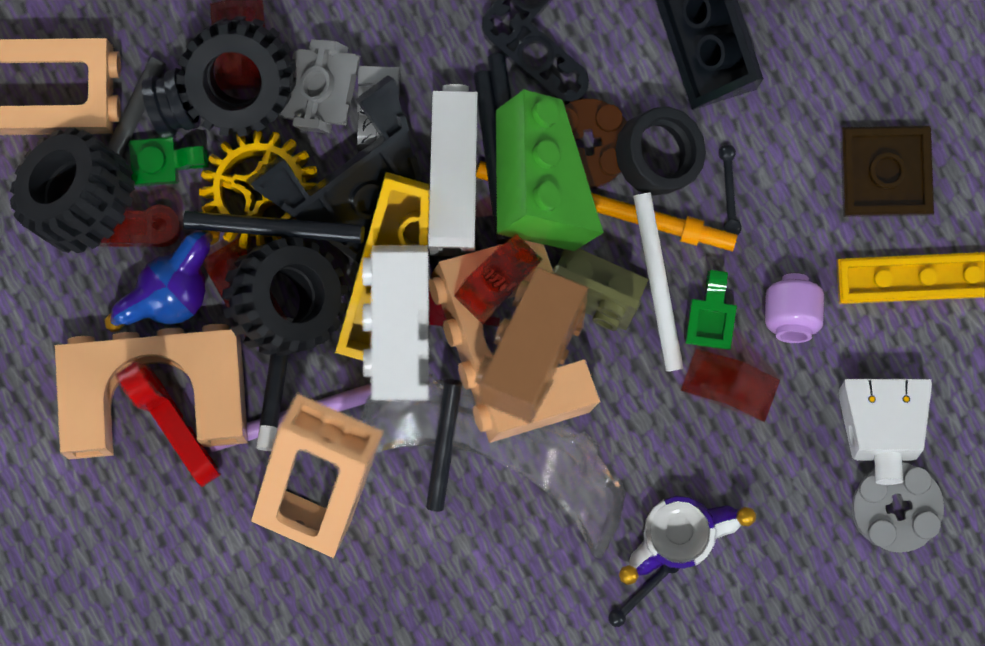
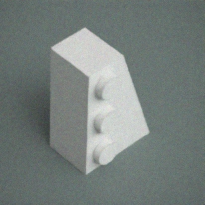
(397, 322)

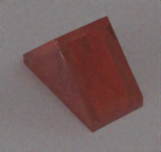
(730, 384)

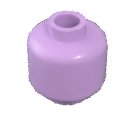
(794, 308)

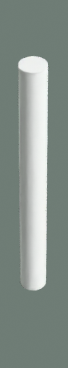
(658, 281)

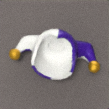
(682, 535)

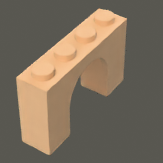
(89, 381)
(572, 386)

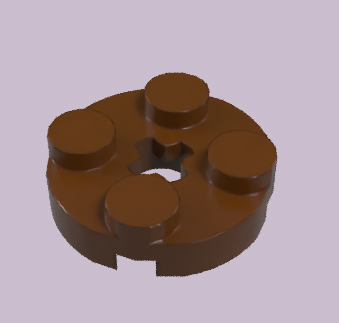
(605, 123)

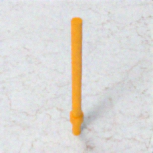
(690, 230)

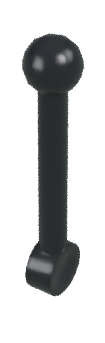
(727, 154)
(618, 616)

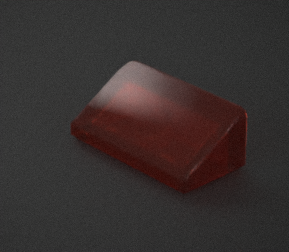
(232, 68)

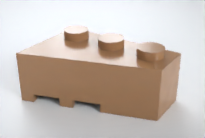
(532, 344)

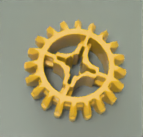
(222, 179)

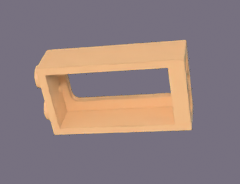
(94, 115)
(331, 437)

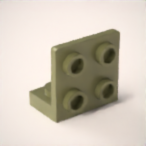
(612, 290)

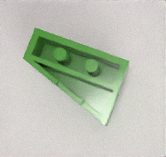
(541, 175)

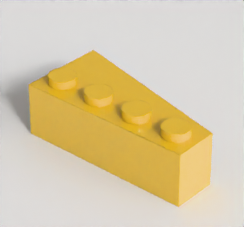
(397, 220)

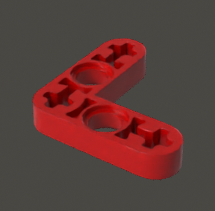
(150, 395)

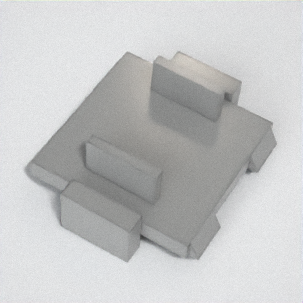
(322, 86)

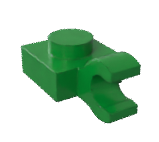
(159, 160)
(711, 320)

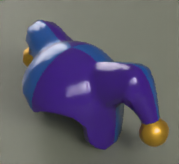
(167, 287)

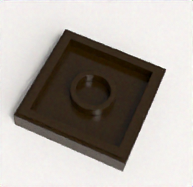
(887, 171)

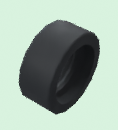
(686, 135)

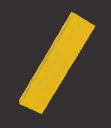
(911, 278)

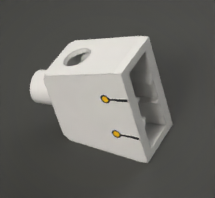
(886, 422)

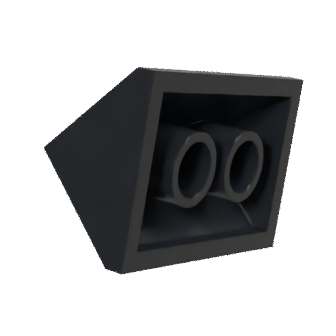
(710, 49)

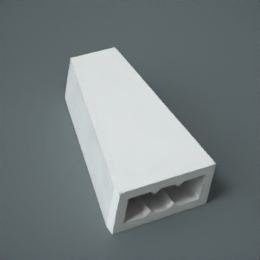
(453, 172)

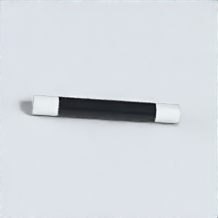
(272, 401)

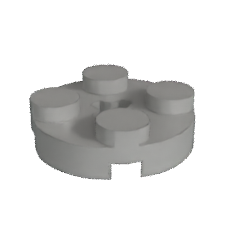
(920, 522)

